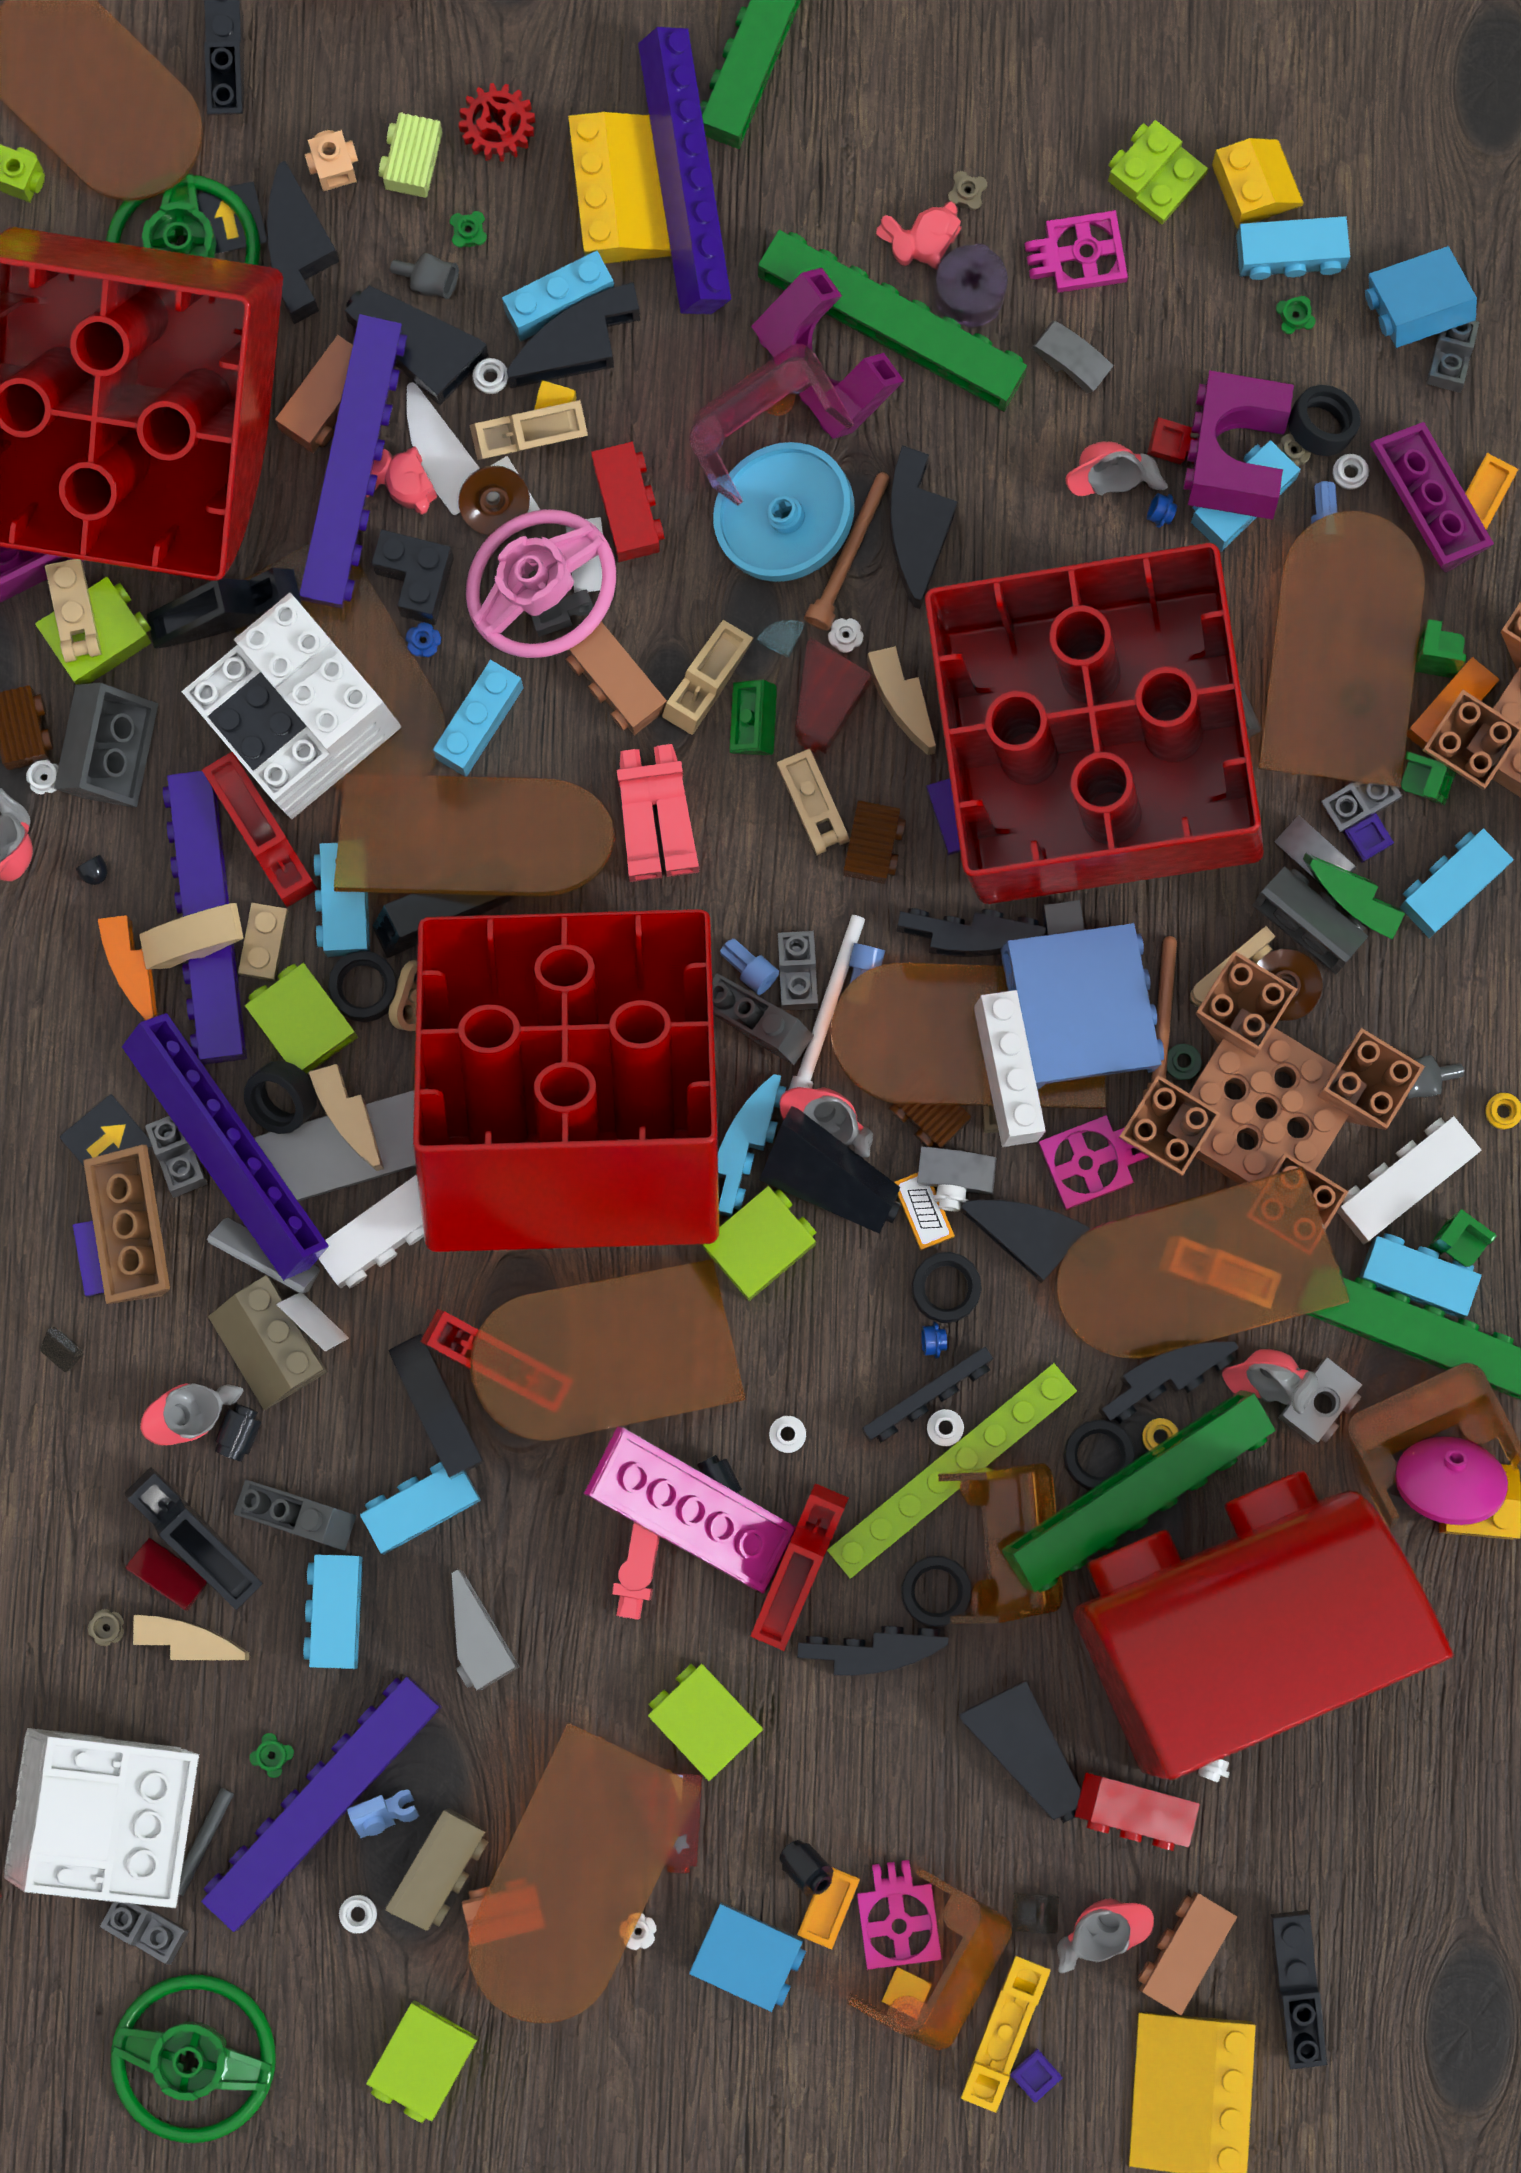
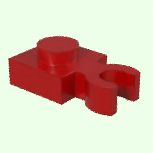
(1170, 441)

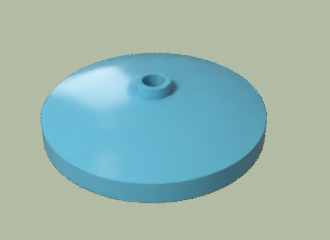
(791, 512)

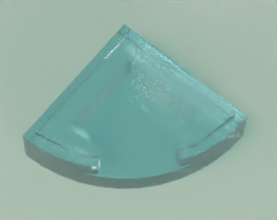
(781, 636)

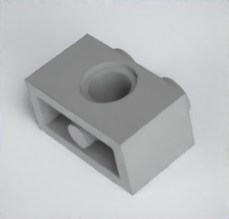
(1343, 1394)

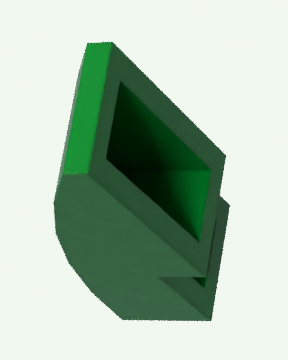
(1356, 896)

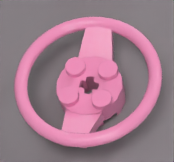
(553, 562)

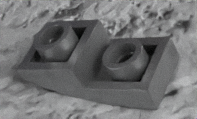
(1074, 355)
(1452, 357)
(1358, 802)
(1303, 838)
(797, 970)
(176, 1157)
(957, 1168)
(145, 1930)

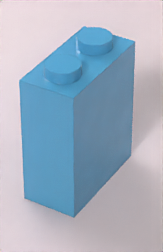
(1421, 297)
(748, 1957)

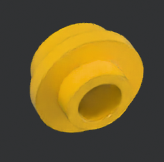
(1511, 1103)
(1154, 1425)

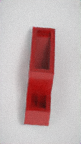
(259, 829)
(799, 1567)

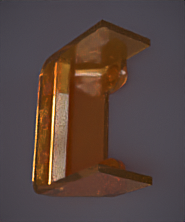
(1447, 1399)
(1011, 1505)
(983, 1942)

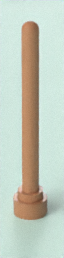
(822, 611)
(1164, 1004)

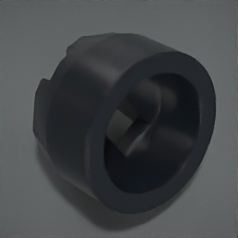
(93, 871)

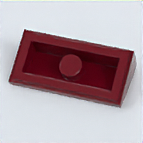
(167, 1574)

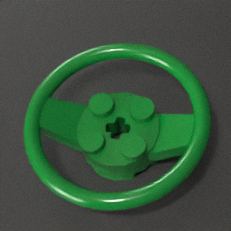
(181, 216)
(217, 2067)

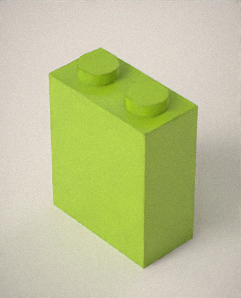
(117, 628)
(300, 1018)
(761, 1242)
(704, 1720)
(421, 2062)

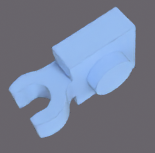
(378, 1814)

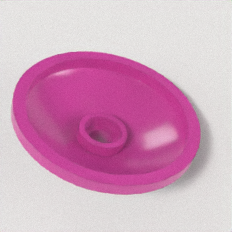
(1451, 1480)

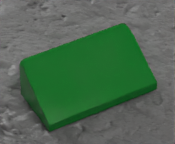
(753, 717)

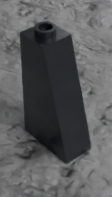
(435, 352)
(399, 920)
(829, 1174)
(1022, 1742)

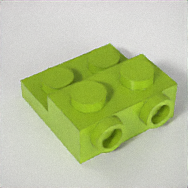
(1156, 171)

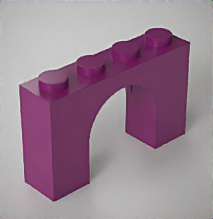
(793, 321)
(1217, 478)

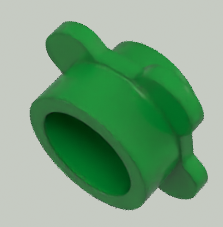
(468, 239)
(1302, 307)
(281, 1751)

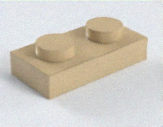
(263, 941)

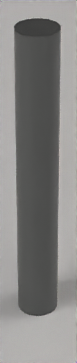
(204, 1838)

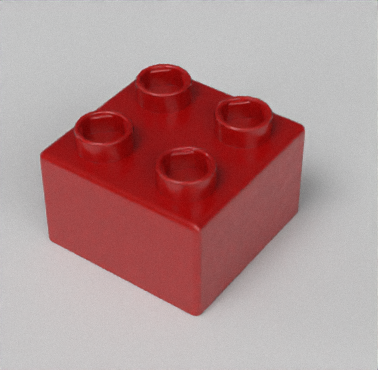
(1094, 724)

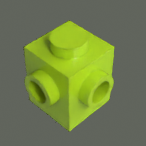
(20, 173)

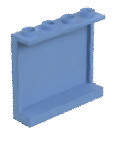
(1084, 1003)

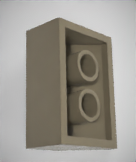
(266, 1343)
(438, 1870)

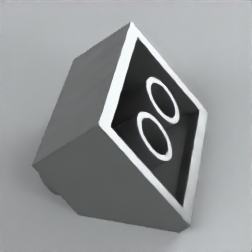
(106, 745)
(1310, 919)

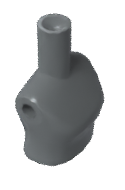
(428, 275)
(1432, 1076)

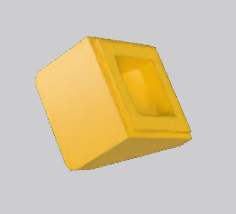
(553, 394)
(904, 1984)

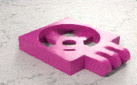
(1052, 255)
(1117, 1150)
(894, 1889)

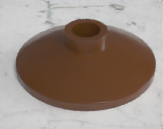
(486, 515)
(1299, 972)

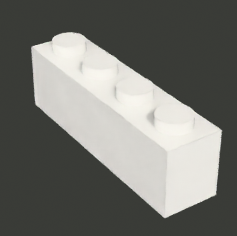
(1009, 1068)
(1407, 1180)
(374, 1235)

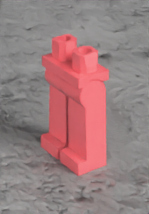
(641, 790)
(636, 1573)

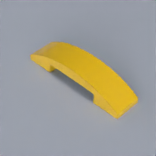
(1004, 2033)

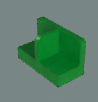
(1439, 651)
(1427, 778)
(1462, 1238)

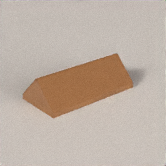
(127, 1225)

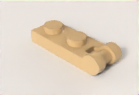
(72, 608)
(812, 800)
(1253, 949)

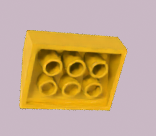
(618, 187)
(1192, 2094)

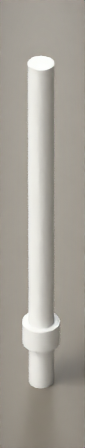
(828, 1005)

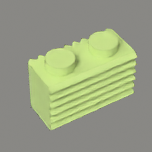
(411, 154)

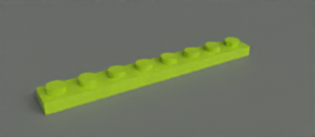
(973, 1451)

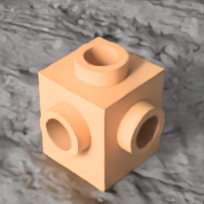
(331, 159)

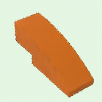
(1471, 678)
(128, 964)

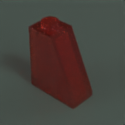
(827, 695)

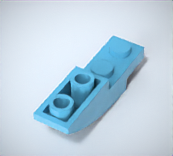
(749, 1129)

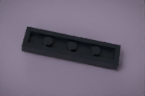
(915, 1405)

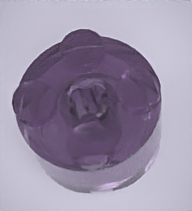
(976, 266)

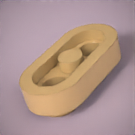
(405, 997)

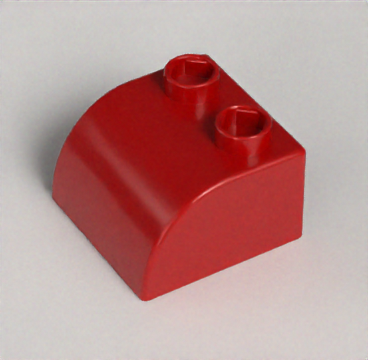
(132, 401)
(566, 1081)
(1256, 1629)

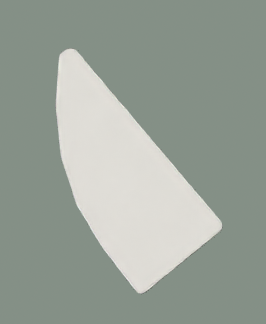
(442, 453)

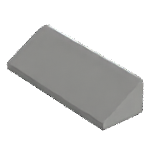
(239, 1242)

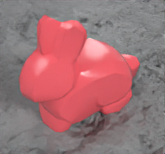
(926, 239)
(405, 479)

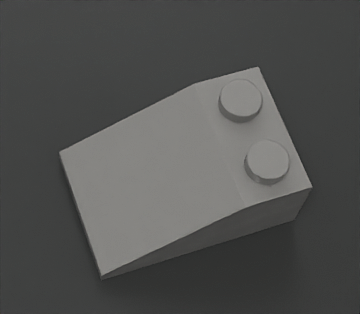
(479, 1643)

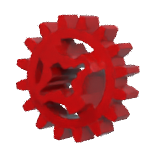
(506, 113)

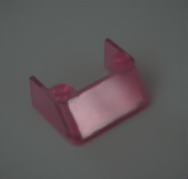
(784, 374)

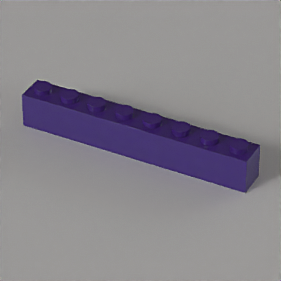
(684, 171)
(351, 462)
(203, 886)
(225, 1146)
(320, 1804)

